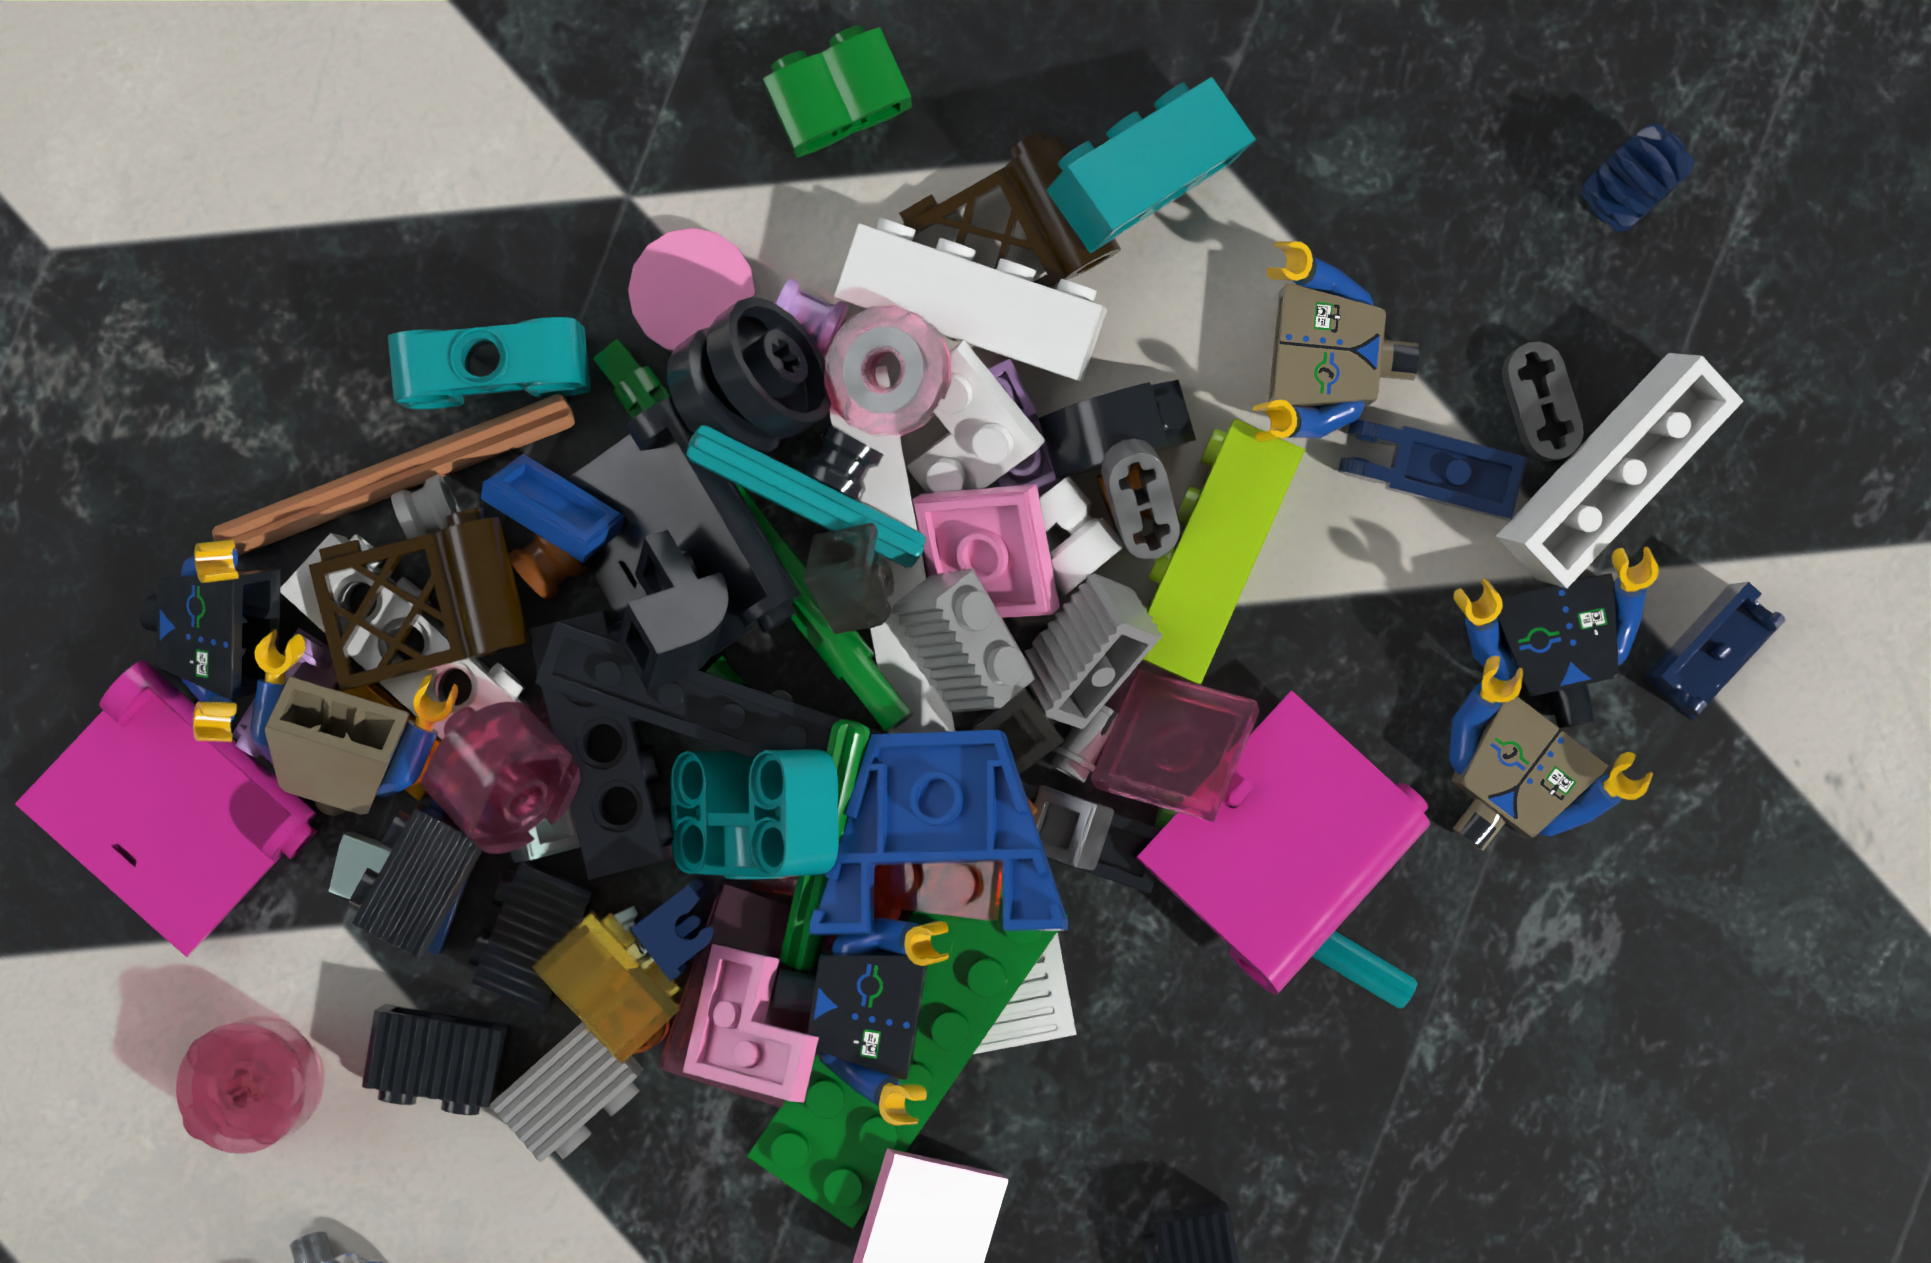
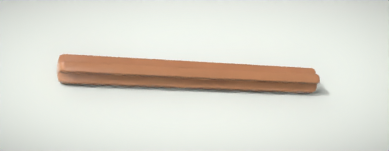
(397, 473)

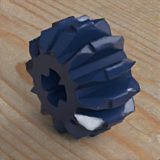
(1637, 177)

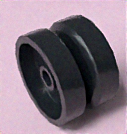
(750, 376)

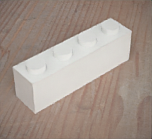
(974, 302)
(1619, 468)

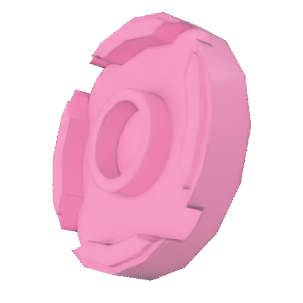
(686, 284)

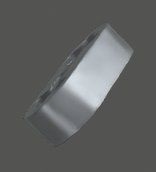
(1557, 397)
(1128, 502)

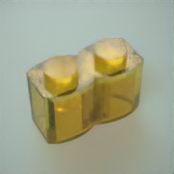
(608, 984)

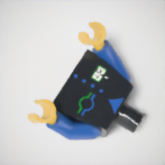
(210, 629)
(1562, 633)
(868, 1009)

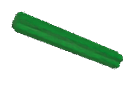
(847, 749)

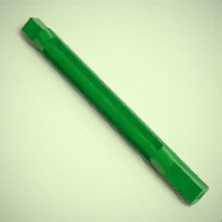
(842, 653)

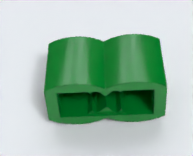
(836, 90)

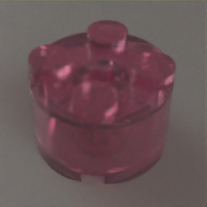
(500, 775)
(223, 1110)

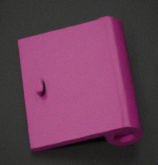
(187, 813)
(1297, 850)

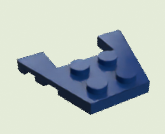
(935, 804)

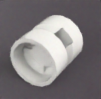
(1091, 539)

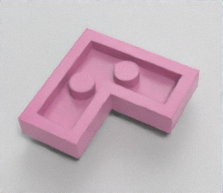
(731, 1034)

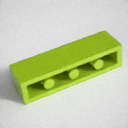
(1216, 546)

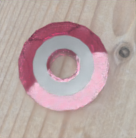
(853, 364)

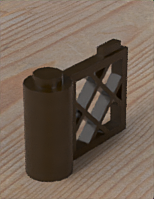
(1025, 187)
(471, 585)

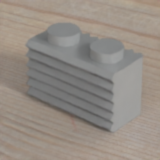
(963, 641)
(1089, 650)
(564, 1092)

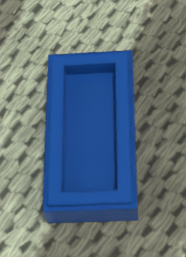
(552, 507)

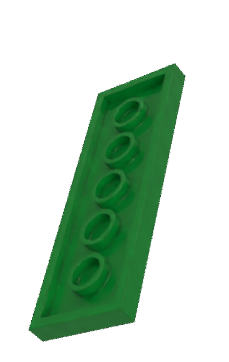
(838, 1138)

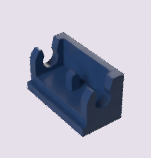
(1714, 648)
(671, 935)

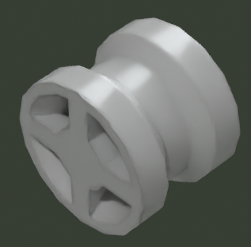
(426, 508)

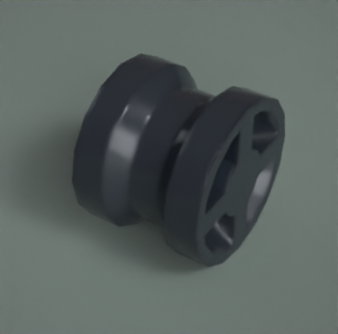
(843, 462)

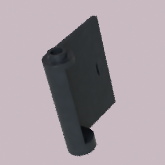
(706, 515)

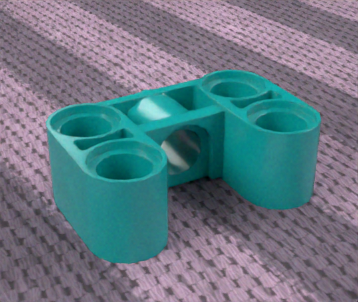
(535, 356)
(755, 815)

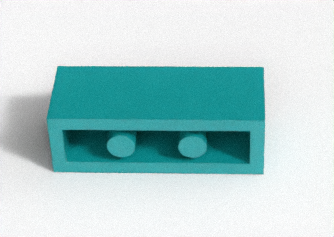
(1148, 162)

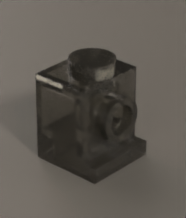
(850, 578)
(1026, 728)

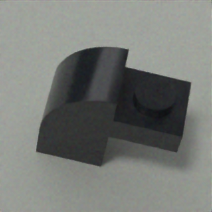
(1086, 430)
(678, 620)

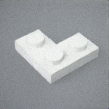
(984, 428)

